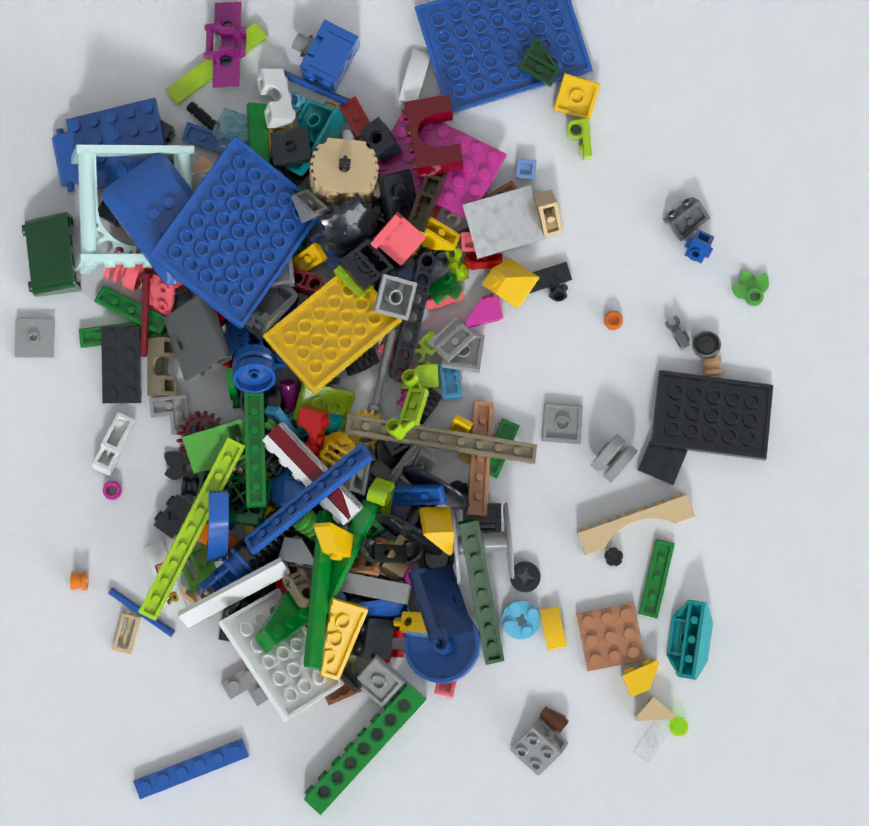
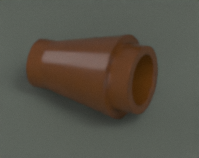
(555, 719)

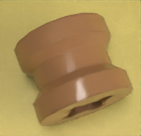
(712, 366)

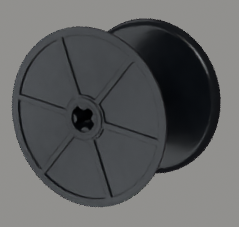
(412, 527)

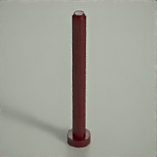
(145, 312)

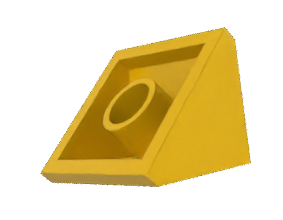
(438, 527)

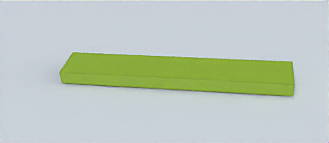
(203, 72)

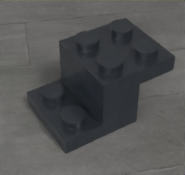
(368, 264)

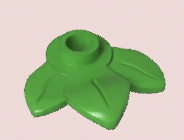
(751, 285)

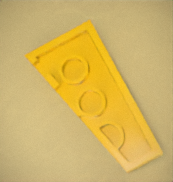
(341, 633)

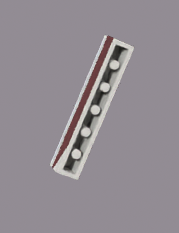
(307, 468)

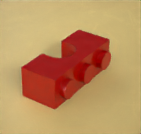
(315, 422)

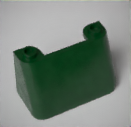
(51, 255)

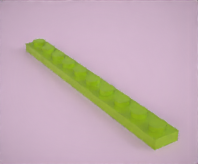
(190, 530)

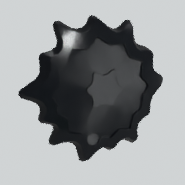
(348, 226)

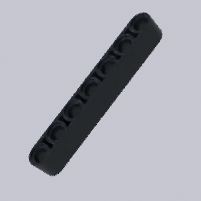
(418, 309)

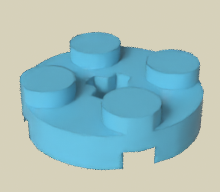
(526, 629)

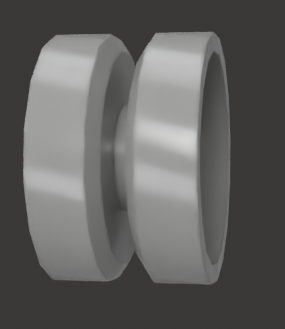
(613, 457)

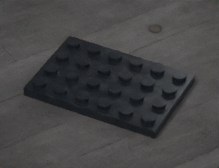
(712, 415)

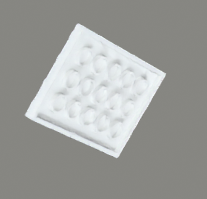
(281, 670)

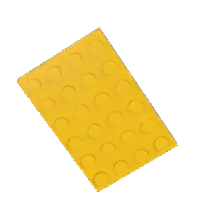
(328, 333)

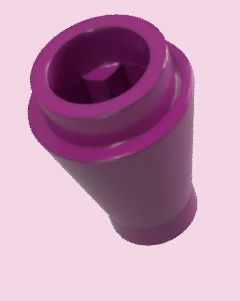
(289, 393)

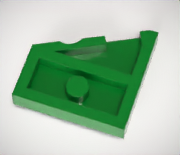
(233, 391)

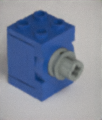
(327, 54)

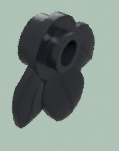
(177, 465)

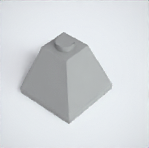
(395, 297)

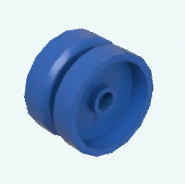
(254, 368)

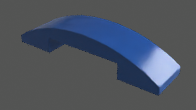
(218, 525)

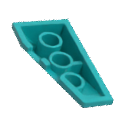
(322, 123)

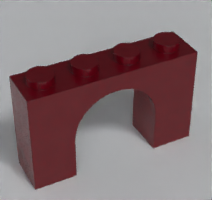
(430, 159)

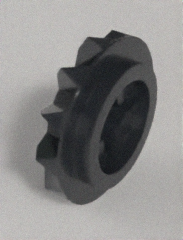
(530, 584)

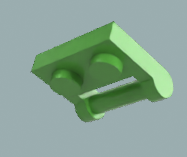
(203, 568)

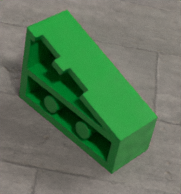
(282, 623)

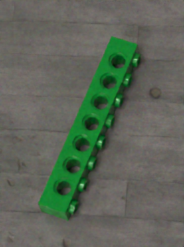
(320, 802)

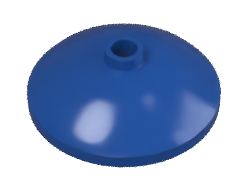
(284, 487)

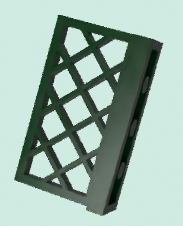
(240, 517)

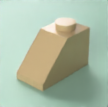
(548, 213)

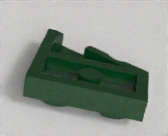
(539, 64)

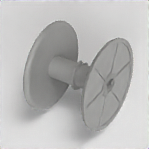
(491, 542)

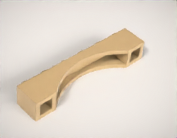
(597, 537)

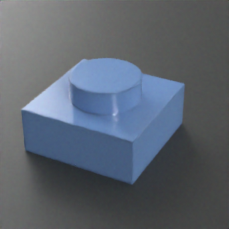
(526, 169)

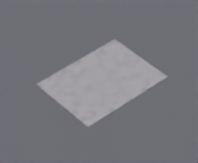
(503, 221)

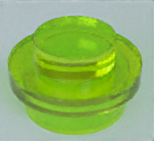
(678, 726)

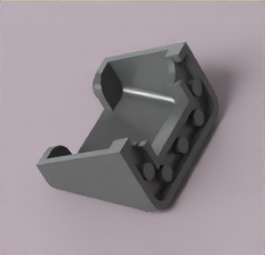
(270, 310)

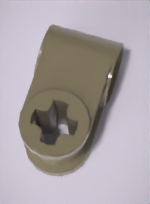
(297, 585)

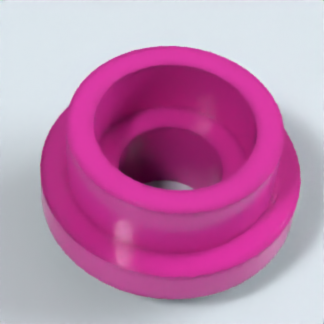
(108, 485)

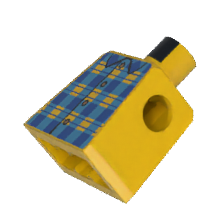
(411, 624)

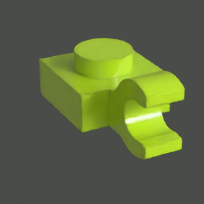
(457, 266)

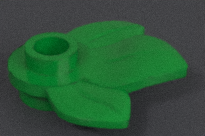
(445, 286)

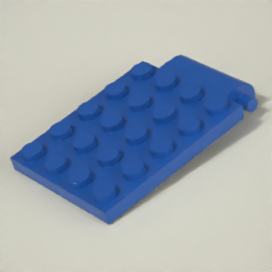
(122, 125)

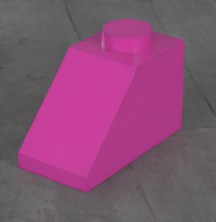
(485, 312)

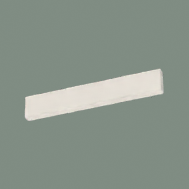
(234, 592)

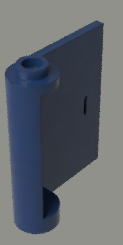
(440, 602)

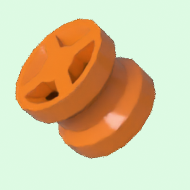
(79, 580)

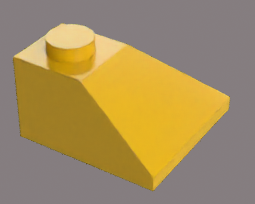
(510, 282)

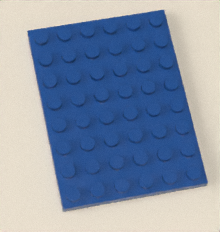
(482, 42)
(234, 233)

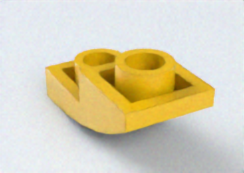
(553, 628)

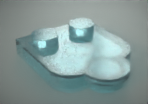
(230, 125)

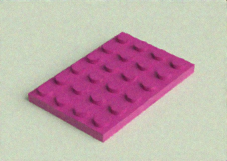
(461, 187)

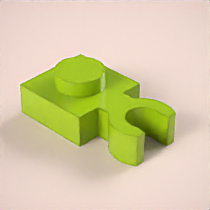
(425, 348)

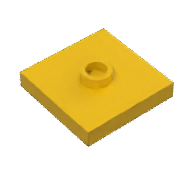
(576, 96)

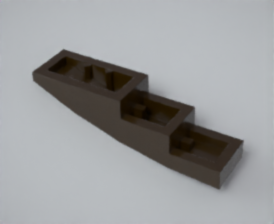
(427, 200)

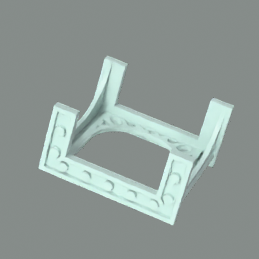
(85, 157)

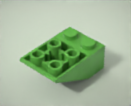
(206, 444)

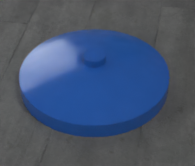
(445, 658)

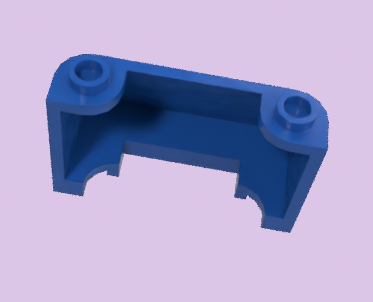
(381, 608)

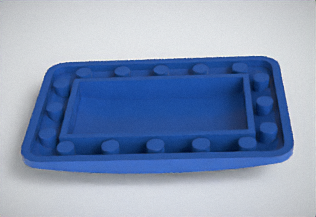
(147, 203)

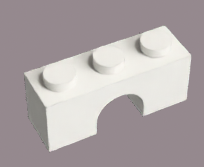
(274, 84)

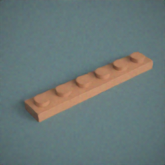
(479, 465)

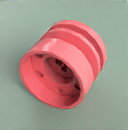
(130, 275)

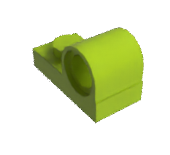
(584, 136)
(381, 494)

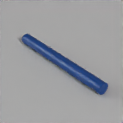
(316, 88)
(134, 607)

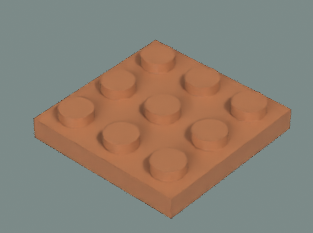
(610, 637)

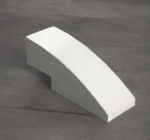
(414, 76)
(113, 444)

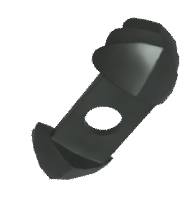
(404, 554)

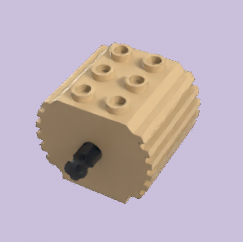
(342, 170)

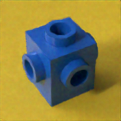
(699, 246)

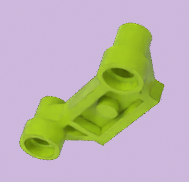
(412, 407)

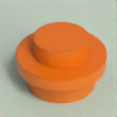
(613, 320)

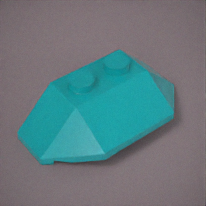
(690, 639)

